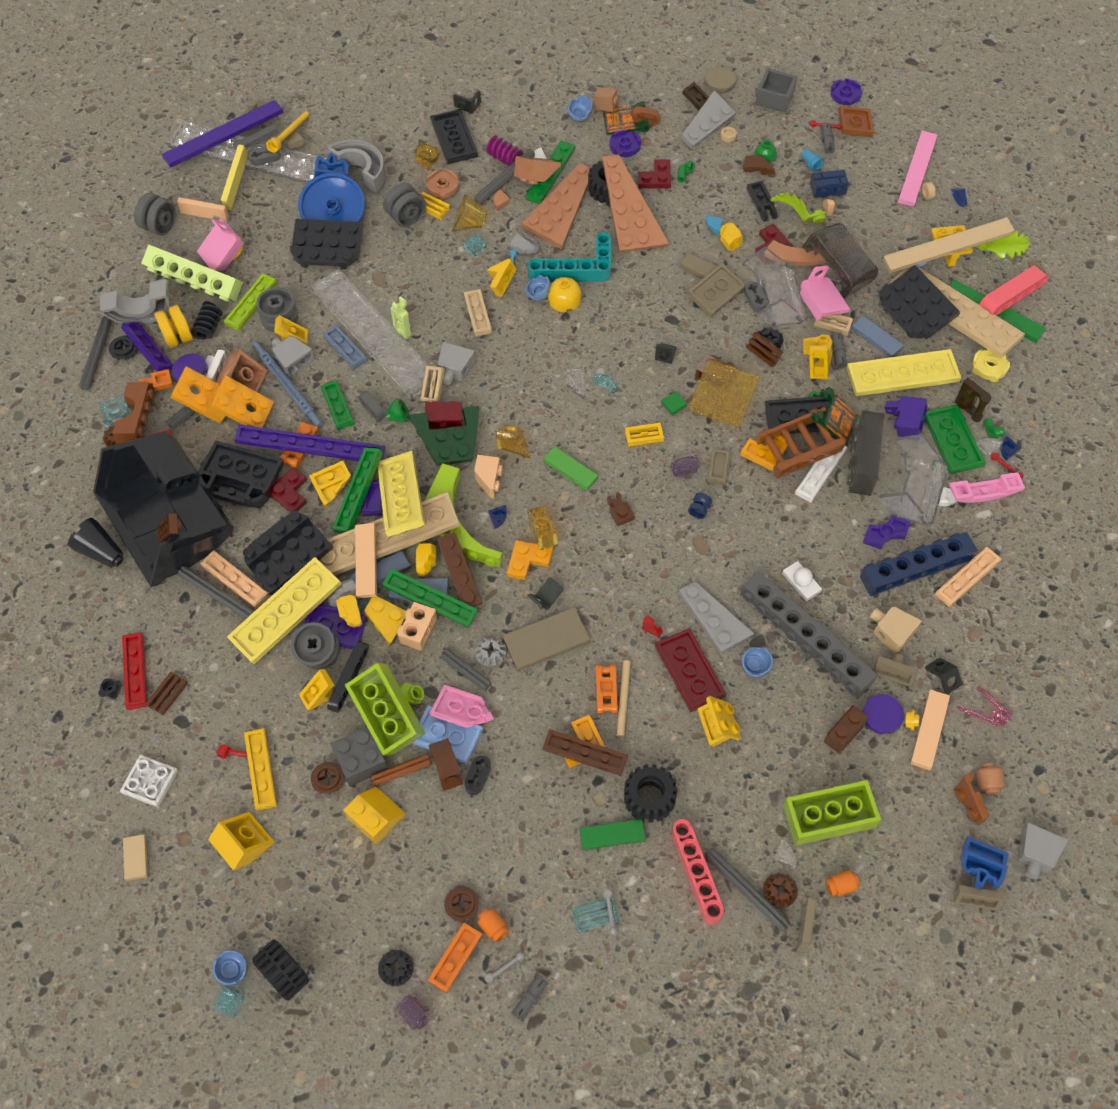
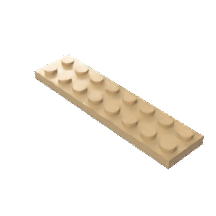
(976, 321)
(438, 518)

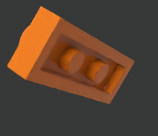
(455, 958)

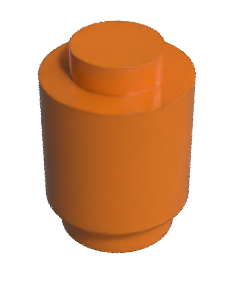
(842, 883)
(493, 925)

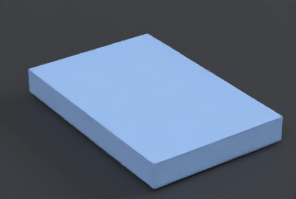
(461, 738)

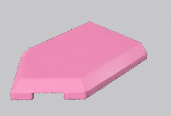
(460, 708)

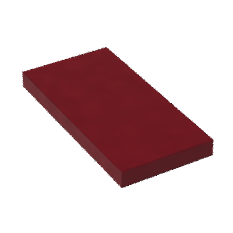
(689, 669)

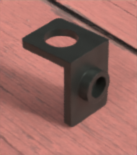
(467, 104)
(665, 352)
(547, 594)
(944, 671)

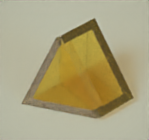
(469, 215)
(512, 440)

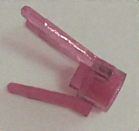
(1000, 713)

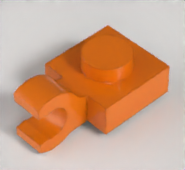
(159, 380)

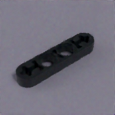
(349, 673)

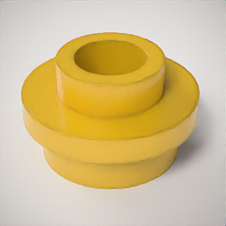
(912, 720)

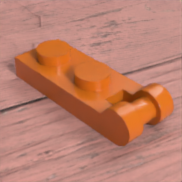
(295, 462)

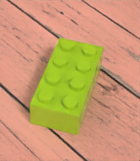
(385, 709)
(831, 812)

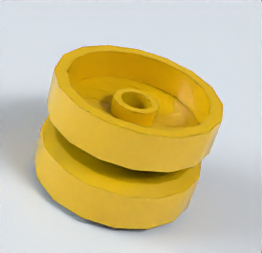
(173, 326)

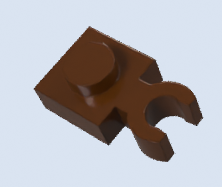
(620, 511)

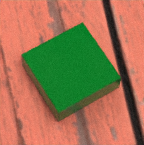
(673, 403)

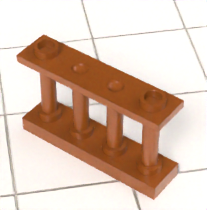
(799, 459)

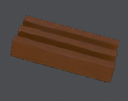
(761, 355)
(166, 689)

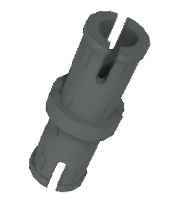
(827, 138)
(839, 350)
(529, 998)

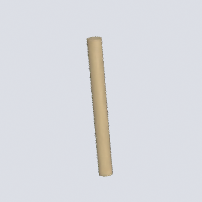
(623, 699)

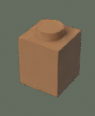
(606, 99)

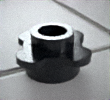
(106, 684)

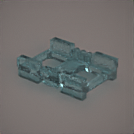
(106, 412)

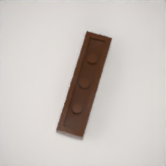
(168, 527)
(459, 570)
(585, 752)

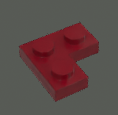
(659, 178)
(772, 233)
(285, 489)

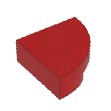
(649, 626)

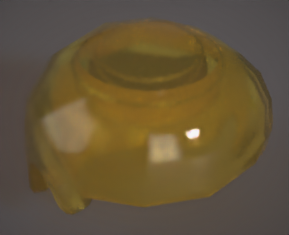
(426, 154)

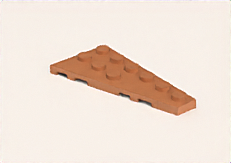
(559, 209)
(631, 216)

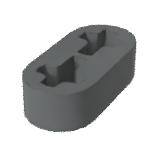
(264, 156)
(759, 296)
(371, 406)

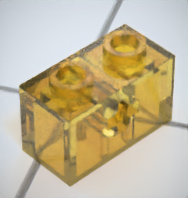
(542, 527)

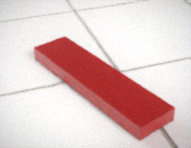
(134, 671)

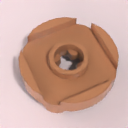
(442, 191)

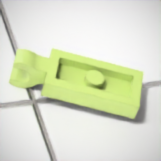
(400, 318)

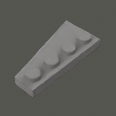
(709, 118)
(716, 621)

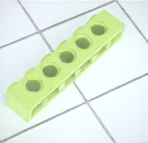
(230, 286)

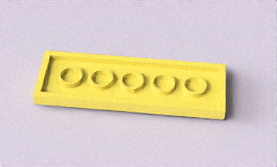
(903, 372)
(400, 494)
(284, 610)

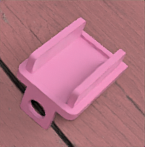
(220, 246)
(822, 295)

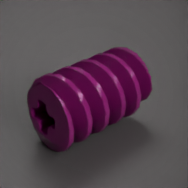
(502, 150)

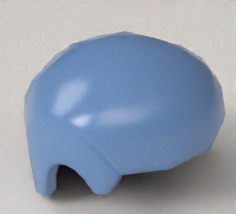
(580, 108)
(538, 288)
(757, 662)
(230, 967)

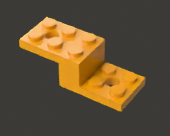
(221, 399)

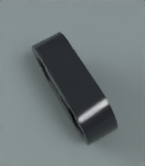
(473, 773)

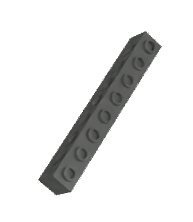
(819, 636)

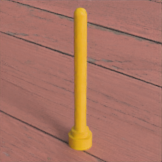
(274, 144)

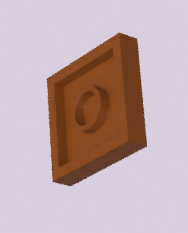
(856, 121)

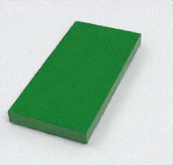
(954, 439)

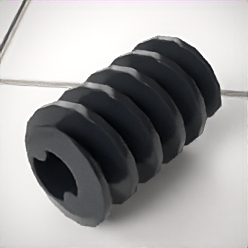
(206, 321)

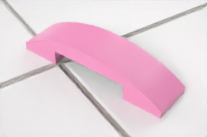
(987, 490)

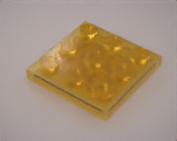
(723, 393)

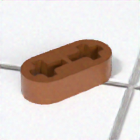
(642, 113)

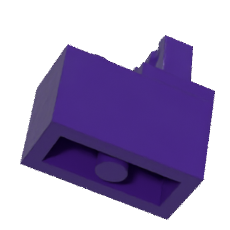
(910, 414)

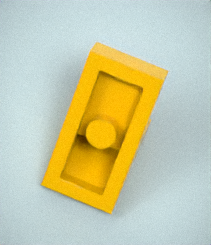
(502, 275)
(288, 328)
(317, 690)

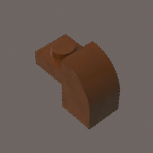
(446, 764)

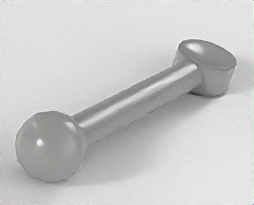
(607, 895)
(490, 977)

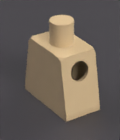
(894, 627)

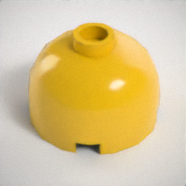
(564, 294)

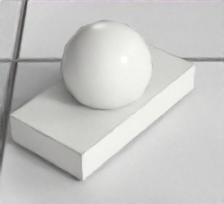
(802, 581)

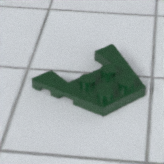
(449, 444)

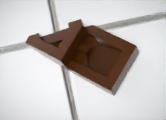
(757, 163)

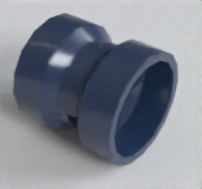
(700, 504)

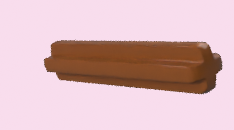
(401, 770)

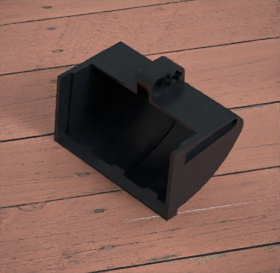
(142, 485)

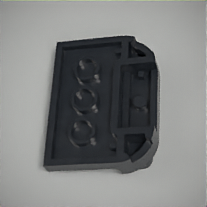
(326, 242)
(917, 304)
(240, 474)
(285, 550)

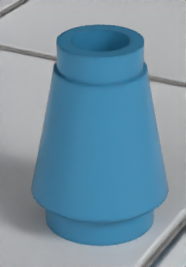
(812, 160)

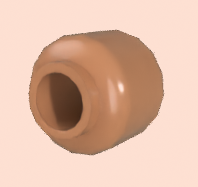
(990, 779)

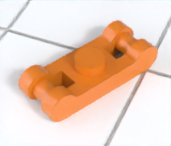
(606, 688)

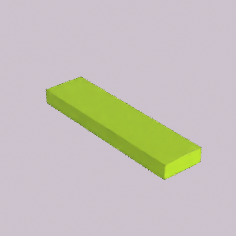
(247, 304)

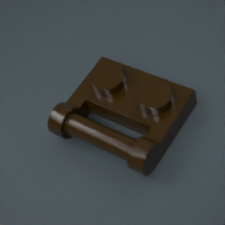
(968, 396)

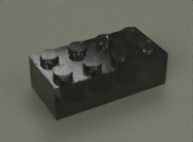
(865, 452)

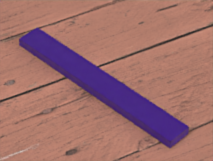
(222, 133)
(302, 443)

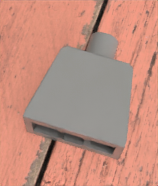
(291, 355)
(456, 362)
(1039, 850)

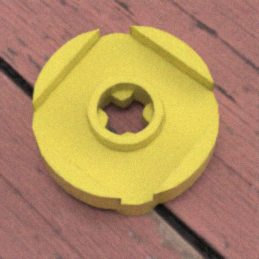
(985, 371)

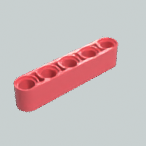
(1014, 290)
(697, 881)

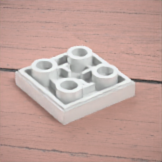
(149, 781)

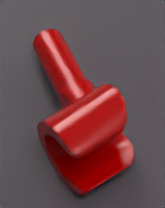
(224, 750)

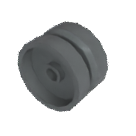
(404, 204)
(155, 214)
(273, 303)
(315, 634)

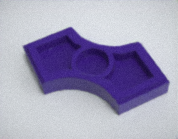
(880, 534)

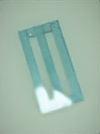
(594, 906)

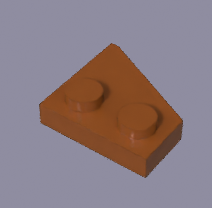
(971, 800)

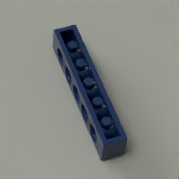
(877, 583)

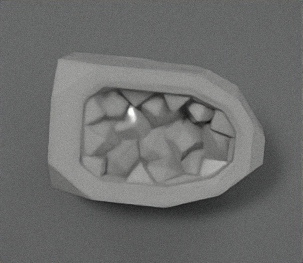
(524, 243)
(346, 588)

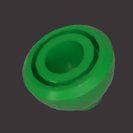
(766, 150)
(398, 411)

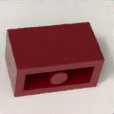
(444, 414)

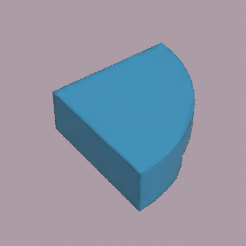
(714, 223)

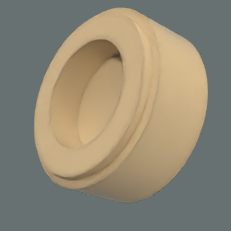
(728, 134)
(928, 190)

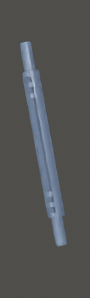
(301, 402)

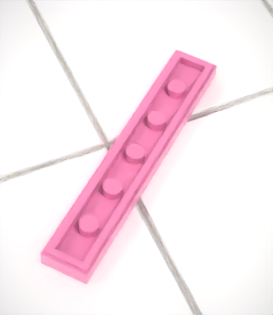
(917, 168)

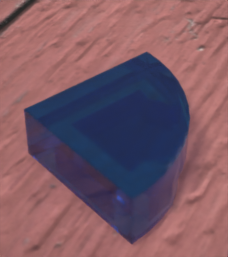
(959, 196)
(1009, 448)
(498, 516)

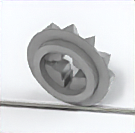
(496, 657)

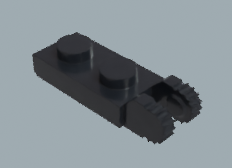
(762, 200)

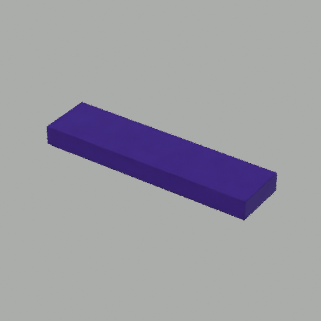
(147, 346)

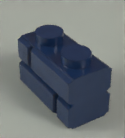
(829, 183)

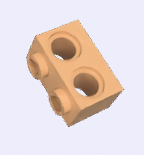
(421, 627)

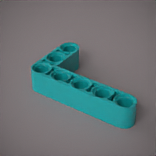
(578, 269)

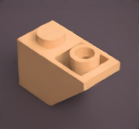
(487, 473)

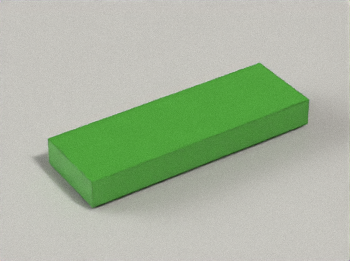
(570, 468)

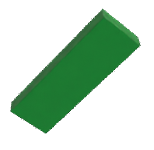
(337, 405)
(612, 834)

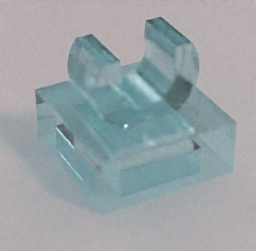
(474, 245)
(228, 1002)

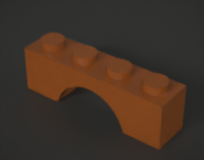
(138, 397)

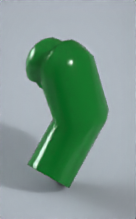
(685, 169)
(991, 430)

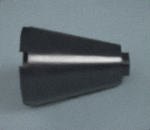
(96, 544)

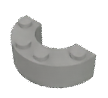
(364, 155)
(141, 310)

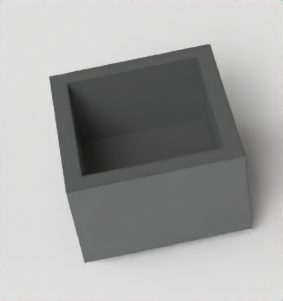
(776, 90)
(358, 756)

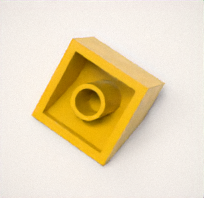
(374, 814)
(240, 840)

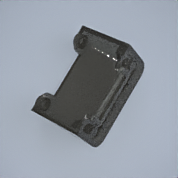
(843, 257)

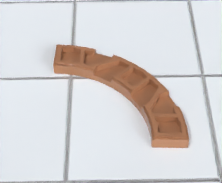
(796, 255)

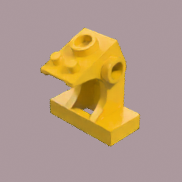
(820, 348)

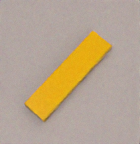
(260, 769)

